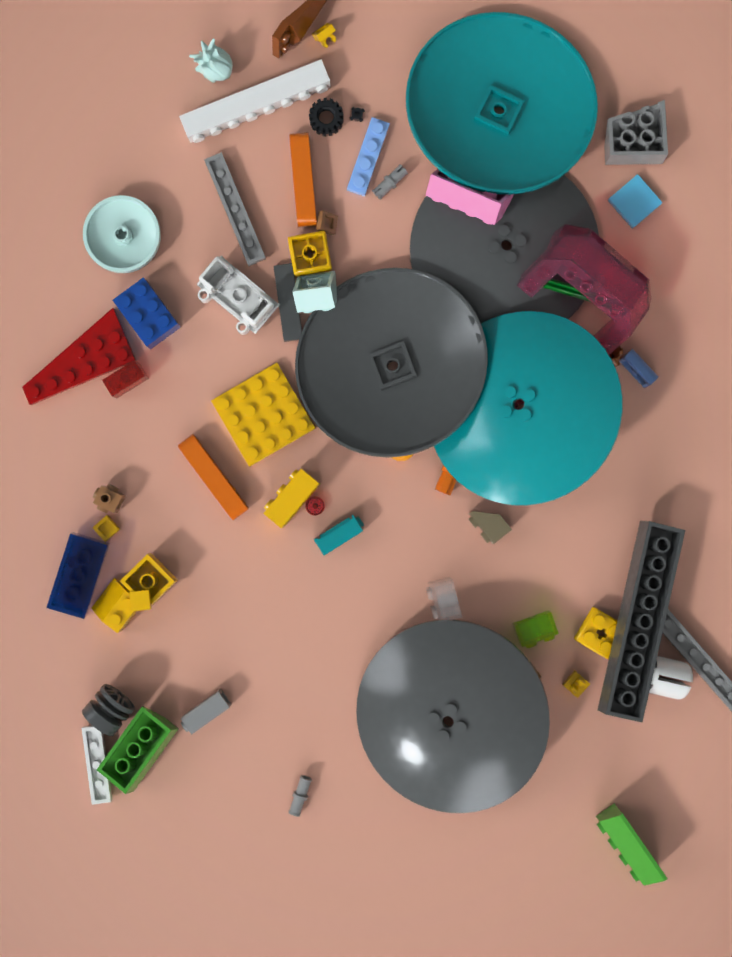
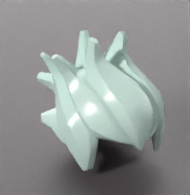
(213, 62)

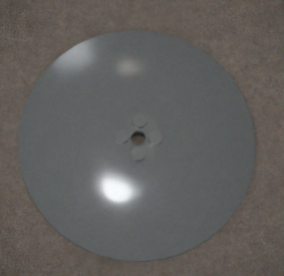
(471, 256)
(383, 320)
(477, 682)

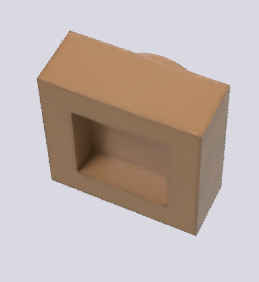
(327, 222)

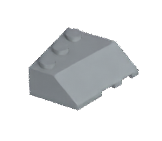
(637, 137)

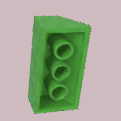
(137, 749)
(630, 845)

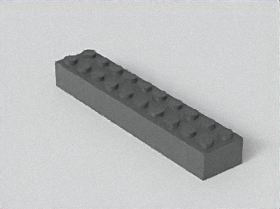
(641, 621)

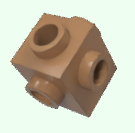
(114, 502)

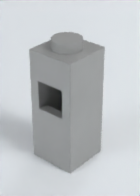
(205, 712)

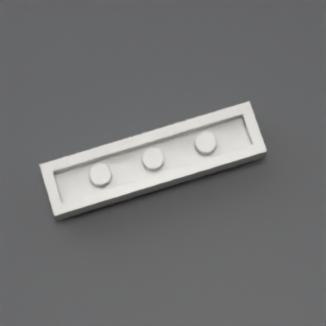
(95, 753)

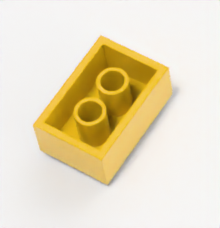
(291, 497)

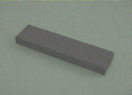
(288, 313)

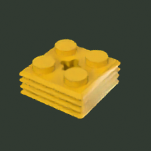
(317, 244)
(587, 633)

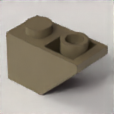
(492, 525)

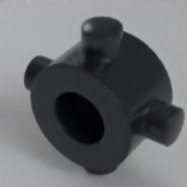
(357, 114)

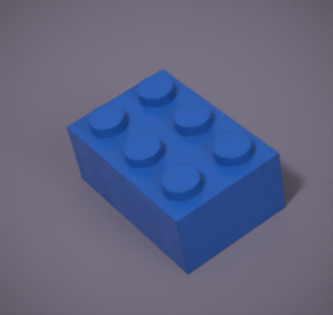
(146, 313)

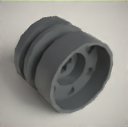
(108, 710)

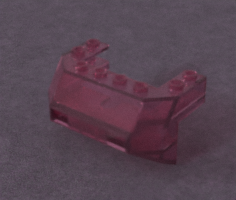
(599, 275)

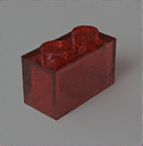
(125, 379)

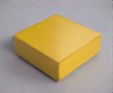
(106, 528)
(140, 600)

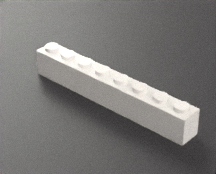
(255, 101)

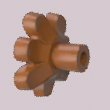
(615, 356)

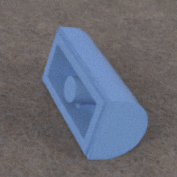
(638, 368)

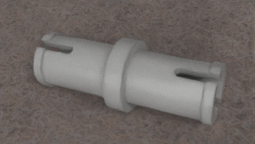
(390, 182)
(300, 795)

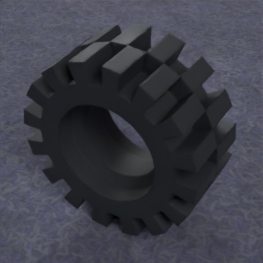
(326, 105)

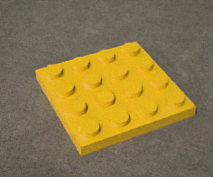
(263, 414)

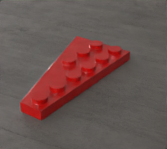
(88, 357)

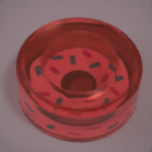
(315, 505)

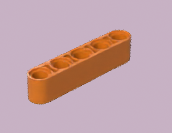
(303, 179)
(213, 477)

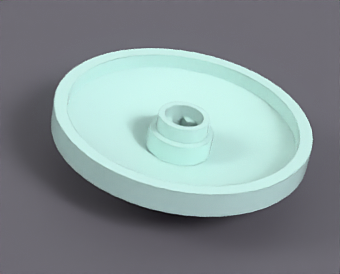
(121, 234)

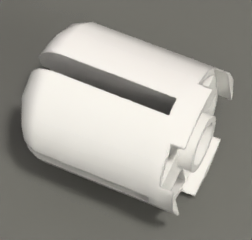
(672, 669)

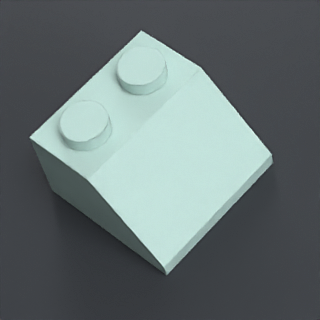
(315, 292)

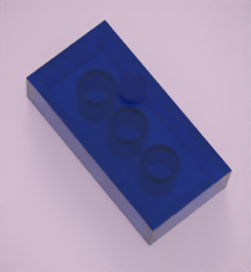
(78, 575)

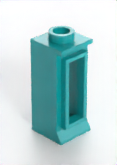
(339, 534)

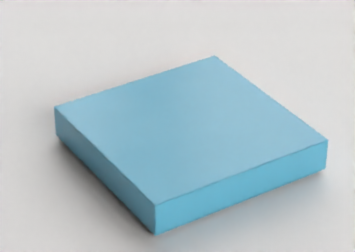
(635, 201)

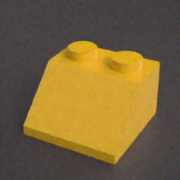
(114, 606)

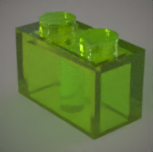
(535, 629)

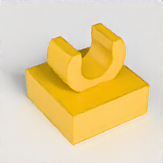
(323, 33)
(576, 684)

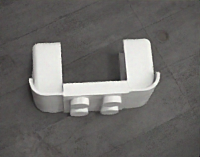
(236, 295)

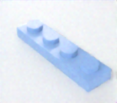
(368, 156)

